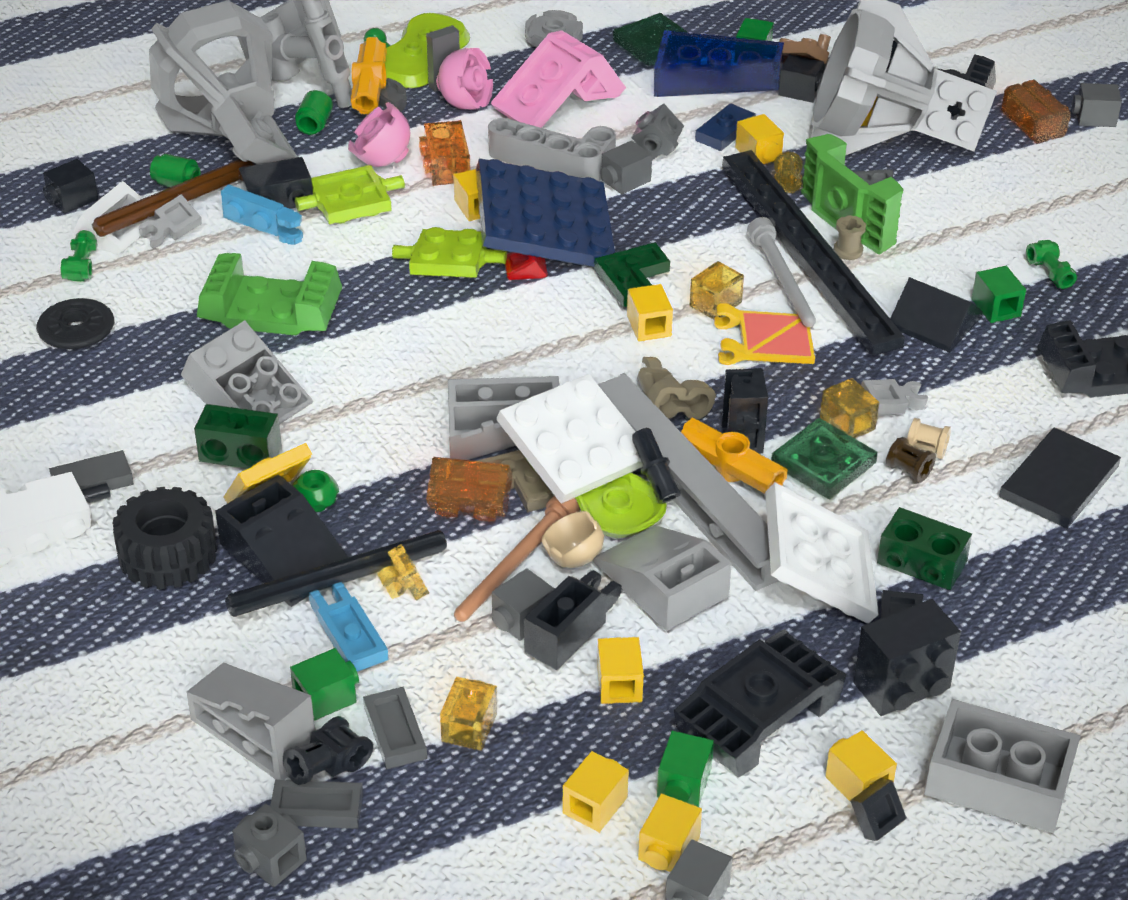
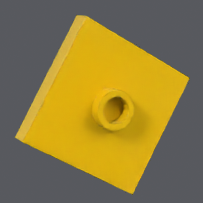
(286, 465)

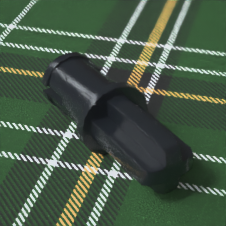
(655, 466)

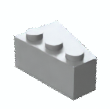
(475, 408)
(252, 715)

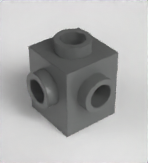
(658, 131)
(269, 845)

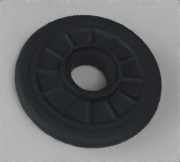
(56, 332)

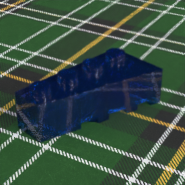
(715, 65)

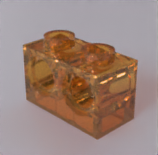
(444, 151)

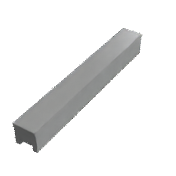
(705, 493)

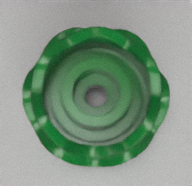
(318, 489)

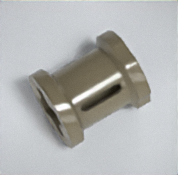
(849, 237)

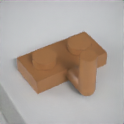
(807, 48)

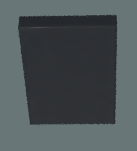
(1060, 477)

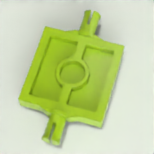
(350, 194)
(448, 253)

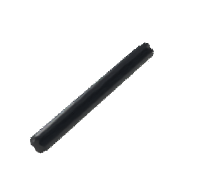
(329, 574)

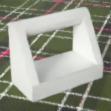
(114, 199)

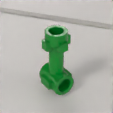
(1048, 253)
(78, 266)

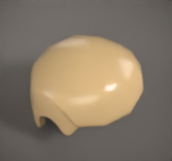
(574, 540)

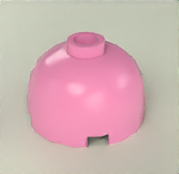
(464, 79)
(382, 137)

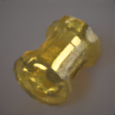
(788, 169)

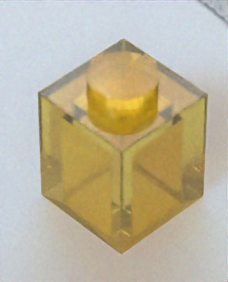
(716, 286)
(850, 408)
(468, 713)

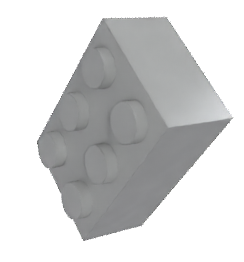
(1002, 765)

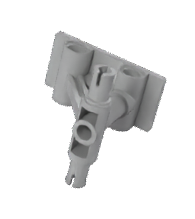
(307, 31)

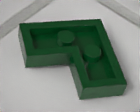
(631, 269)

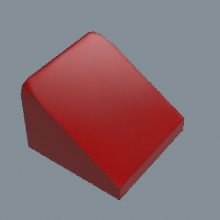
(524, 266)

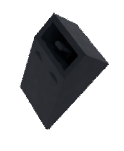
(276, 532)

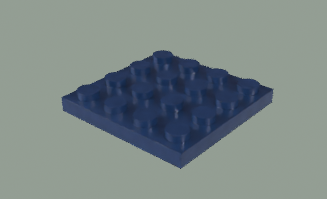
(543, 213)

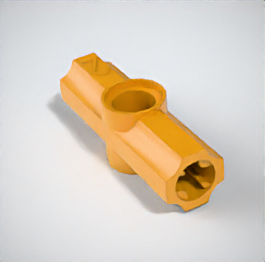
(368, 75)
(733, 457)

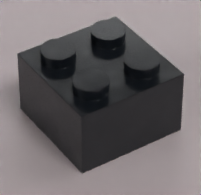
(906, 657)

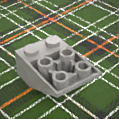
(244, 374)
(668, 573)

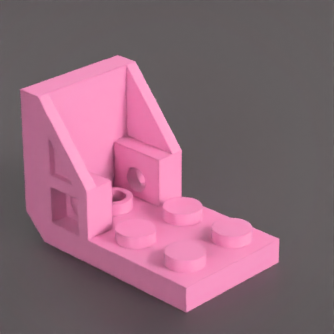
(550, 76)

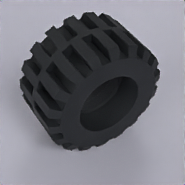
(165, 537)

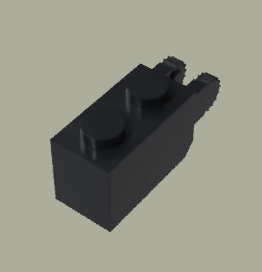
(568, 618)

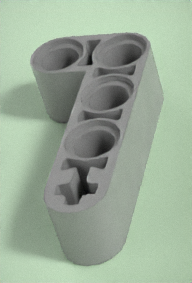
(550, 150)

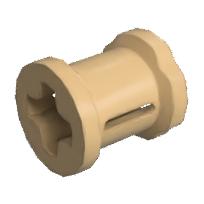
(929, 437)

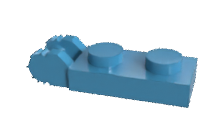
(261, 214)
(349, 628)

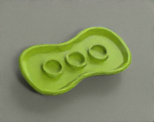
(407, 58)
(622, 506)

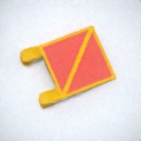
(764, 337)

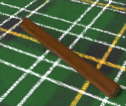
(189, 189)

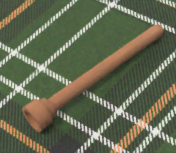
(553, 512)

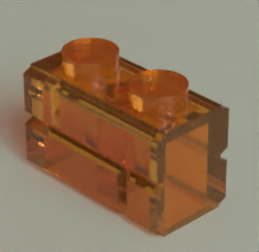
(1035, 111)
(469, 488)

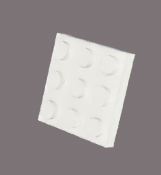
(572, 437)
(820, 553)

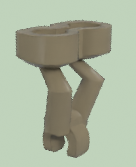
(690, 397)

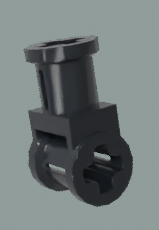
(330, 749)

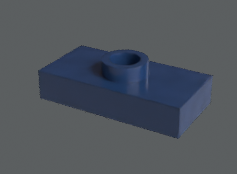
(722, 127)

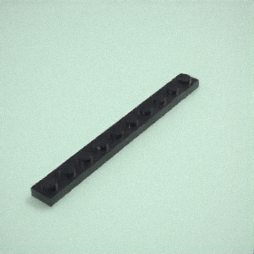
(814, 254)

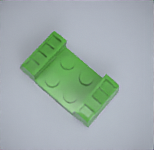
(841, 193)
(269, 303)

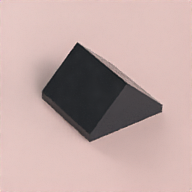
(934, 315)

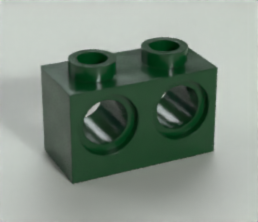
(236, 436)
(924, 548)

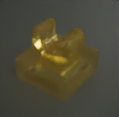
(402, 576)

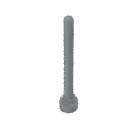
(763, 235)

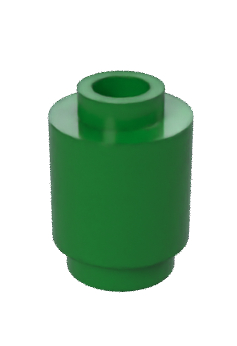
(313, 112)
(173, 169)

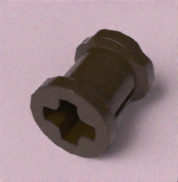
(910, 459)

